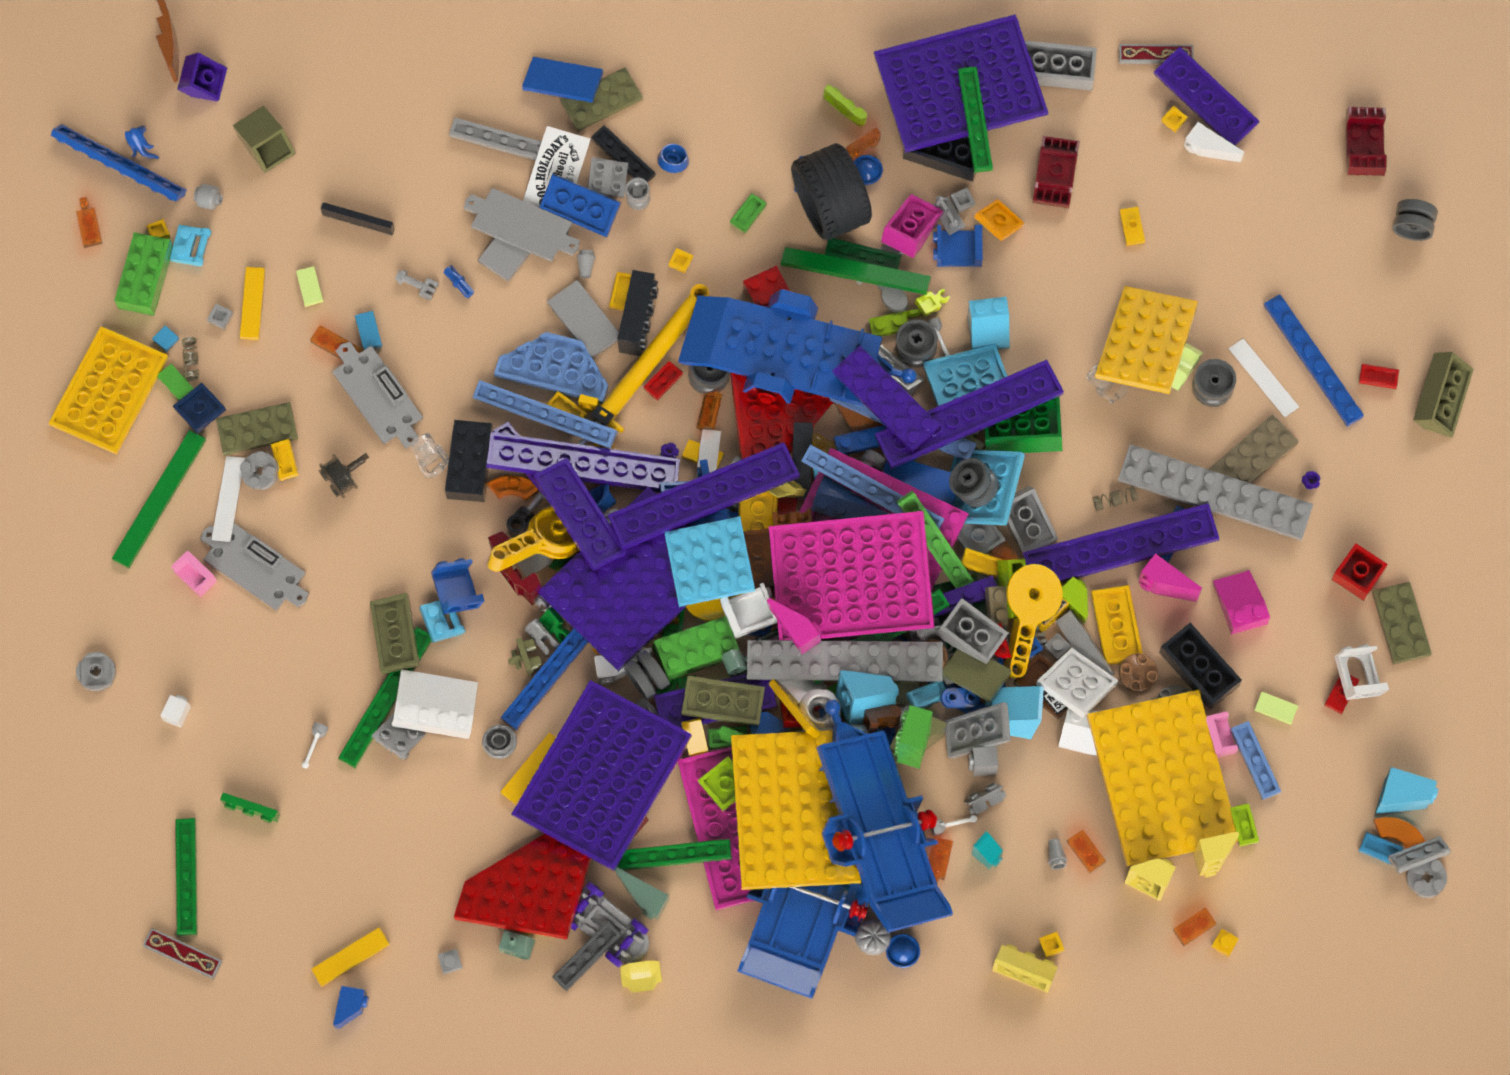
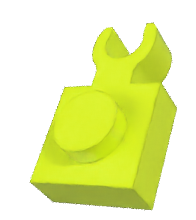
(931, 303)

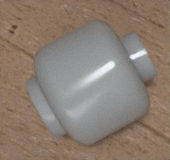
(208, 196)

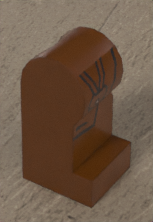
(881, 717)

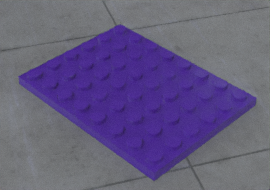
(926, 88)
(620, 603)
(602, 775)

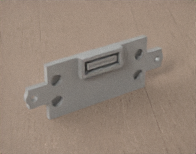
(521, 224)
(377, 394)
(256, 568)

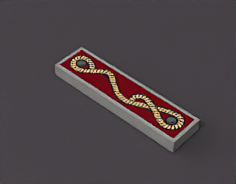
(1149, 53)
(182, 953)

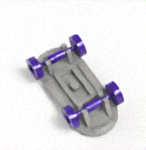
(596, 910)

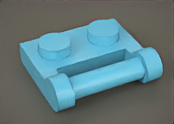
(185, 242)
(437, 624)

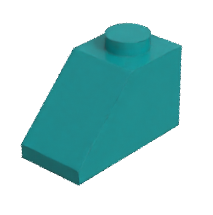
(987, 851)

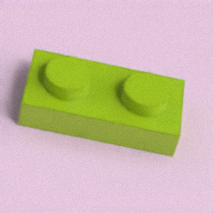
(1244, 825)

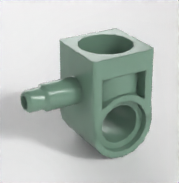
(735, 663)
(516, 945)

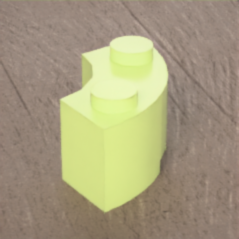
(1187, 364)

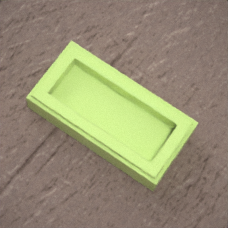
(309, 286)
(1276, 708)

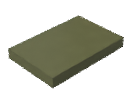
(975, 675)

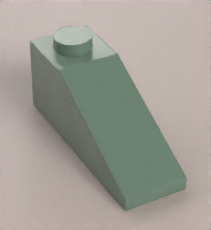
(648, 898)

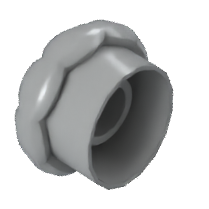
(499, 741)
(872, 937)

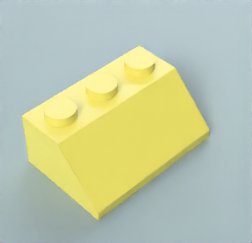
(1213, 852)
(1151, 877)
(1025, 967)

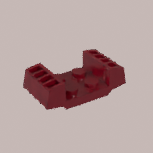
(1365, 141)
(1056, 172)
(527, 587)

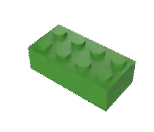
(143, 274)
(694, 648)
(913, 736)

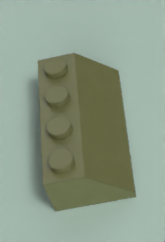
(1443, 393)

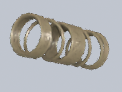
(190, 358)
(1115, 498)

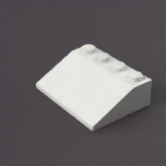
(435, 704)

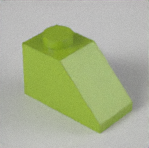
(1076, 594)

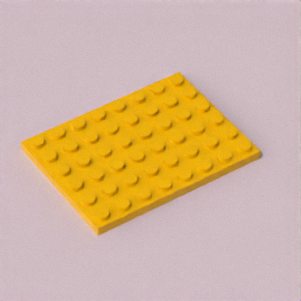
(1161, 776)
(783, 812)

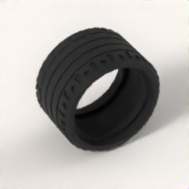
(831, 191)

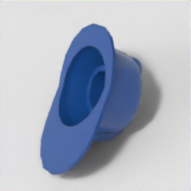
(602, 497)

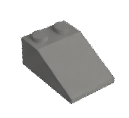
(1029, 521)
(971, 632)

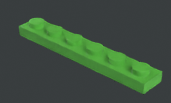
(938, 544)

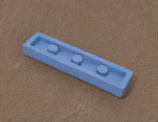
(1255, 760)

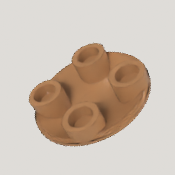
(1138, 672)

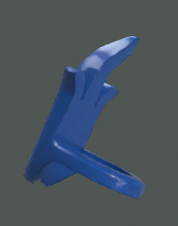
(138, 142)

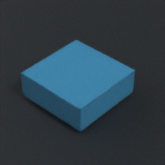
(165, 338)

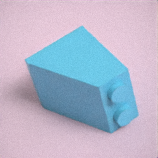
(989, 322)
(863, 691)
(1023, 708)
(1405, 792)

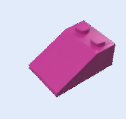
(911, 225)
(1167, 581)
(1241, 602)
(798, 627)

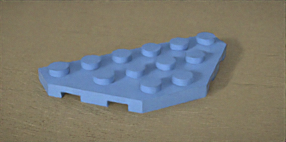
(554, 365)

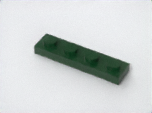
(861, 253)

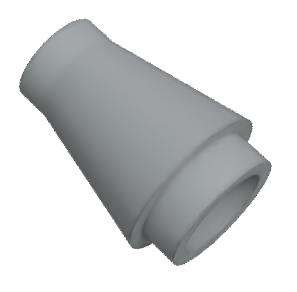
(585, 261)
(1056, 857)

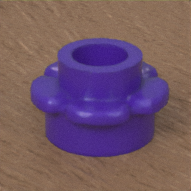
(670, 446)
(1311, 475)

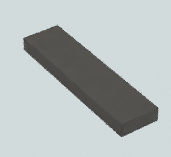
(587, 955)

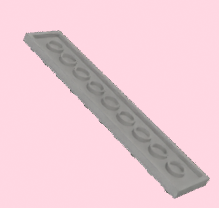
(1223, 493)
(825, 660)

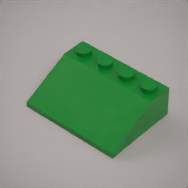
(1028, 431)

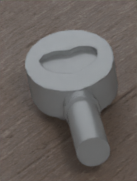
(894, 299)

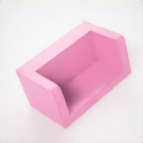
(194, 573)
(1221, 734)

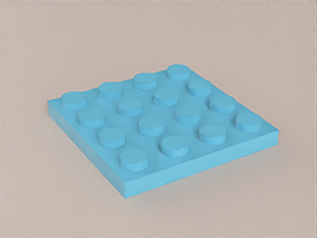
(963, 372)
(1007, 467)
(709, 561)

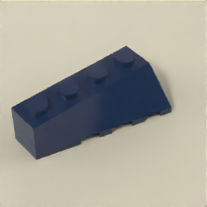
(841, 503)

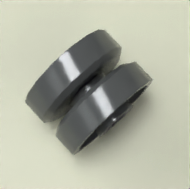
(1415, 219)
(916, 342)
(707, 379)
(1214, 382)
(973, 482)
(644, 676)

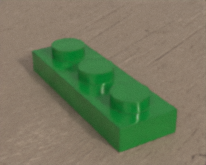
(249, 808)

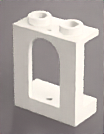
(1364, 654)

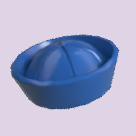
(668, 163)
(869, 168)
(903, 950)

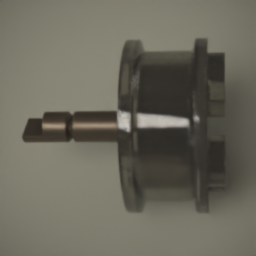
(341, 475)

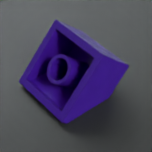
(202, 77)

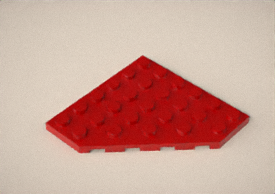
(771, 424)
(527, 890)

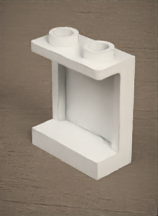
(749, 611)

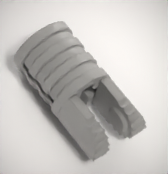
(540, 634)
(924, 634)

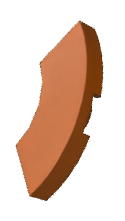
(512, 485)
(1398, 829)

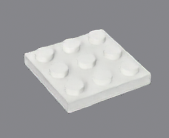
(1077, 682)

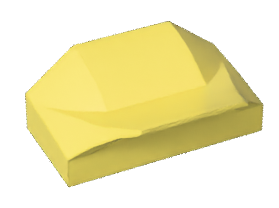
(789, 489)
(641, 975)

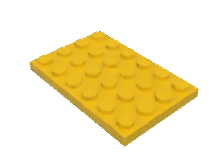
(1146, 339)
(108, 390)

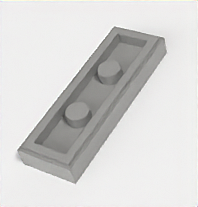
(1419, 854)

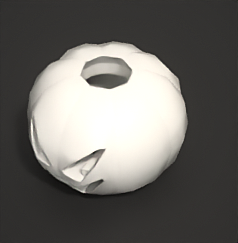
(814, 698)

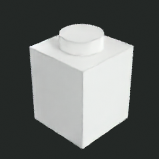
(175, 710)

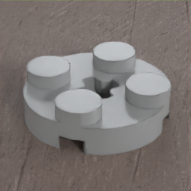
(250, 466)
(88, 664)
(1435, 885)

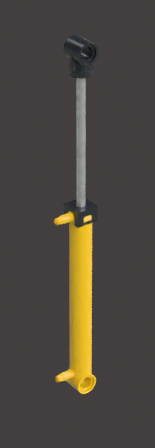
(625, 389)

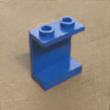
(959, 248)
(455, 586)

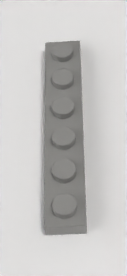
(495, 138)

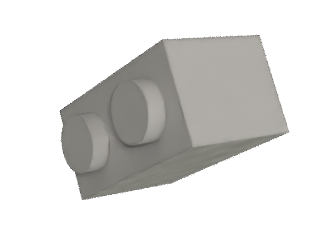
(983, 761)

